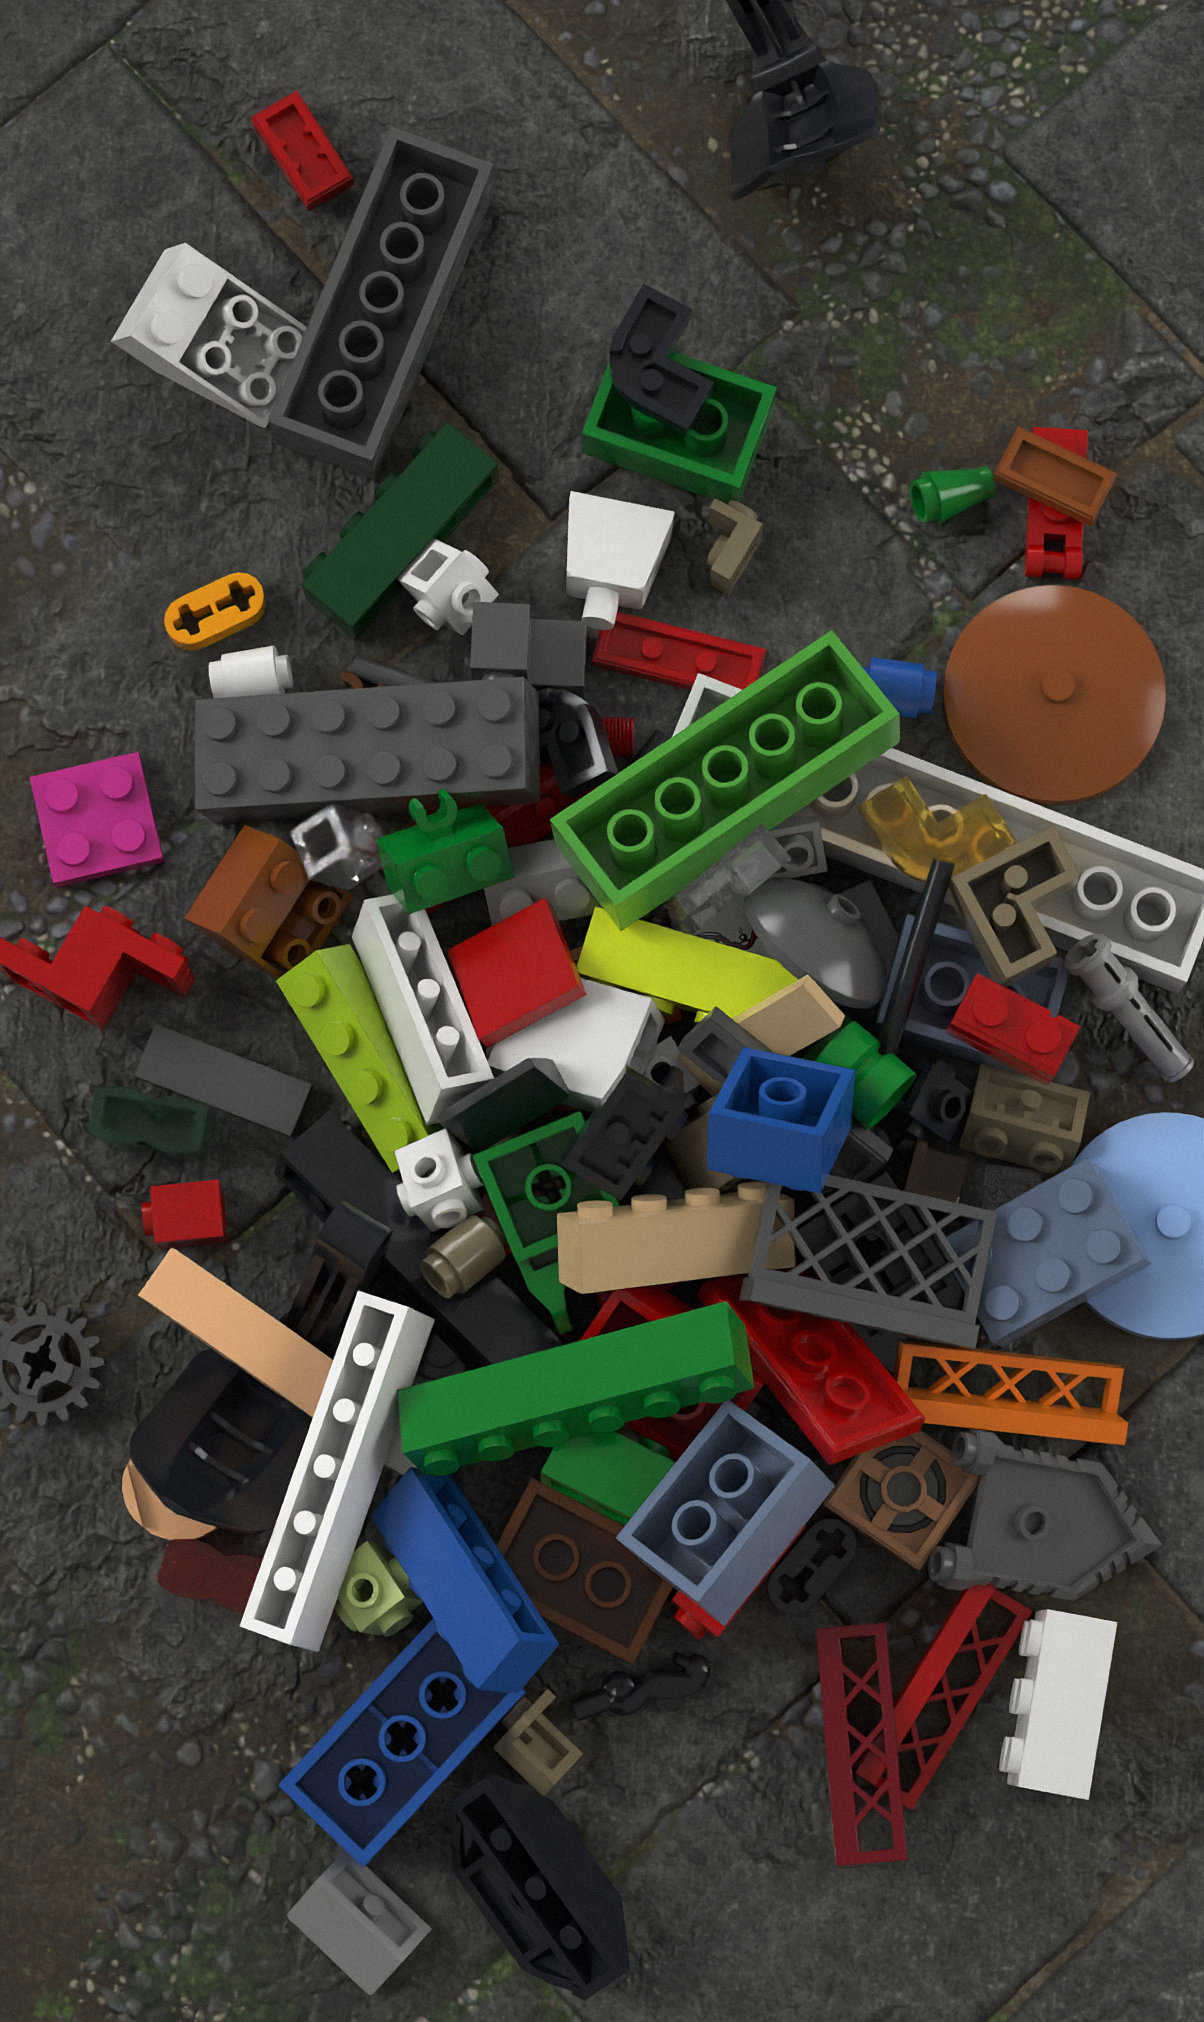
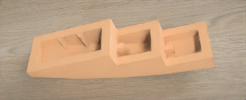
(238, 1330)

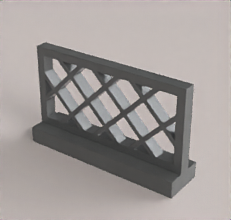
(864, 1307)

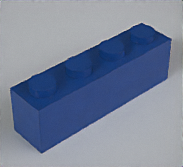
(464, 1582)

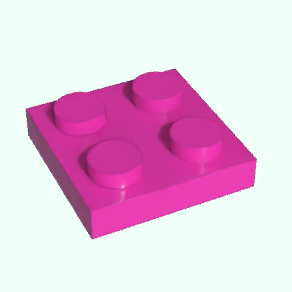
(97, 819)

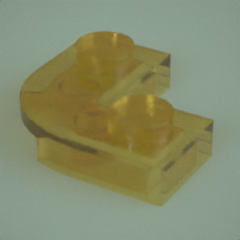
(914, 836)

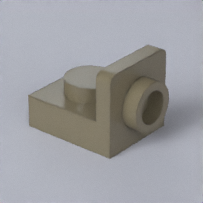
(732, 554)

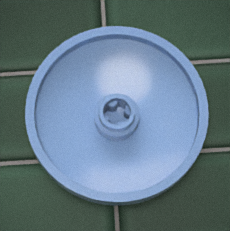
(1159, 1183)

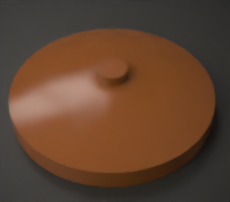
(1053, 695)

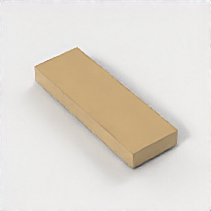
(782, 1023)

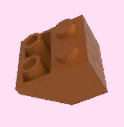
(266, 904)

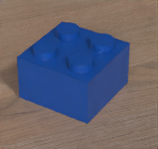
(780, 1120)

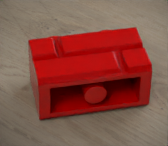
(1012, 1029)

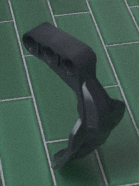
(801, 104)
(222, 1439)

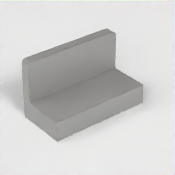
(358, 1922)

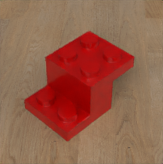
(96, 965)

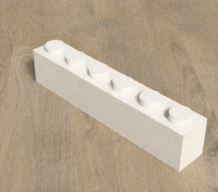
(337, 1472)

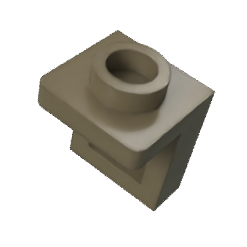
(536, 1745)

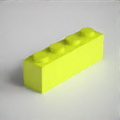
(677, 968)

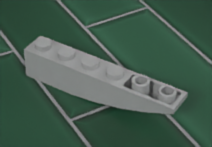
(545, 873)

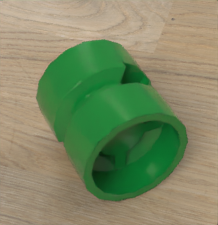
(878, 1077)

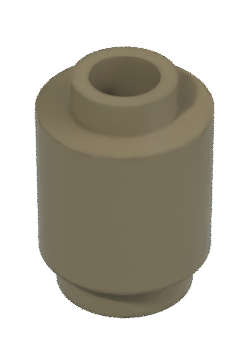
(463, 1256)

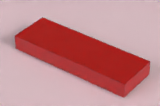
(675, 654)

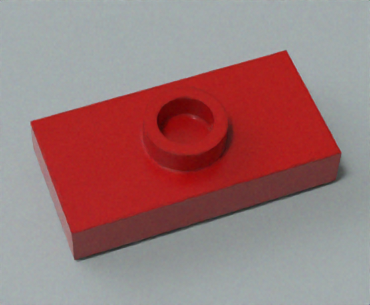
(302, 151)

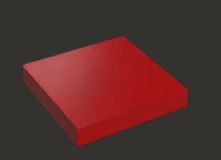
(516, 972)

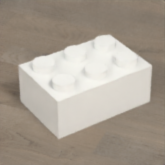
(1059, 1703)

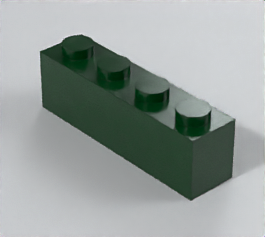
(410, 511)

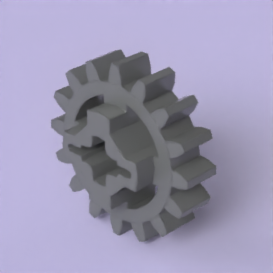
(54, 1339)

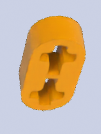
(210, 599)

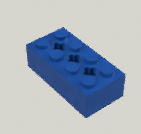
(364, 1739)

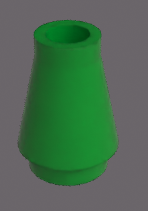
(949, 492)

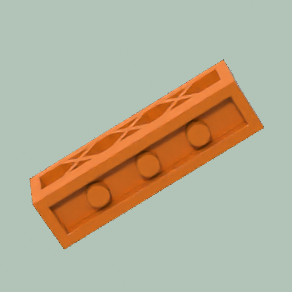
(1017, 1414)

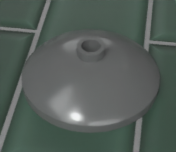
(819, 937)

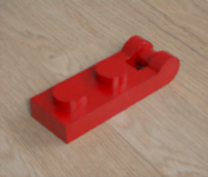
(1049, 524)

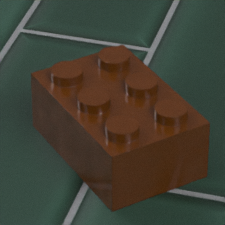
(581, 1571)

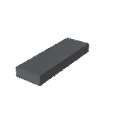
(223, 1081)

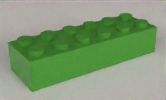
(724, 777)

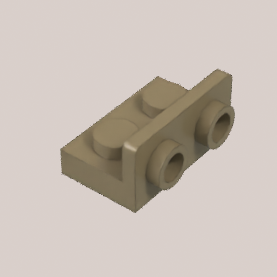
(1024, 1120)

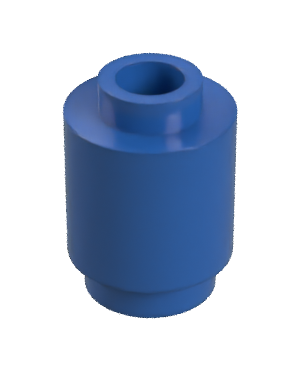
(904, 685)

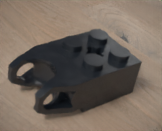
(894, 1276)

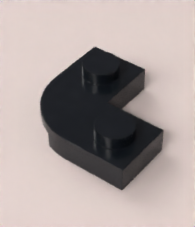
(643, 367)
(575, 742)

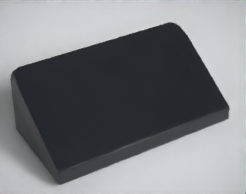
(506, 1103)

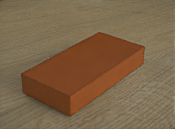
(1054, 476)

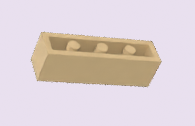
(666, 1239)

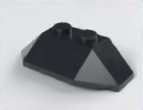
(538, 1886)

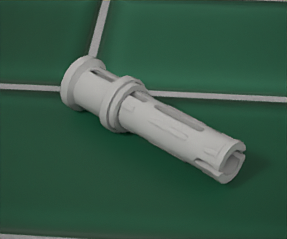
(1116, 990)

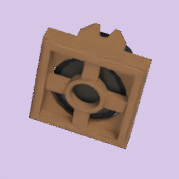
(901, 1493)

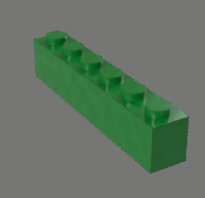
(575, 1389)

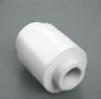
(250, 673)

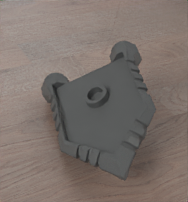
(1039, 1523)

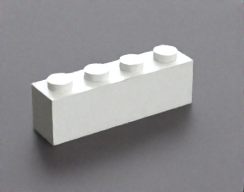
(420, 1005)

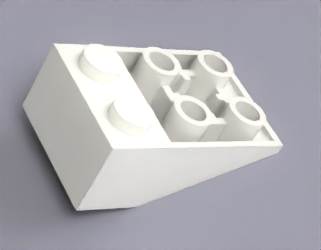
(211, 334)

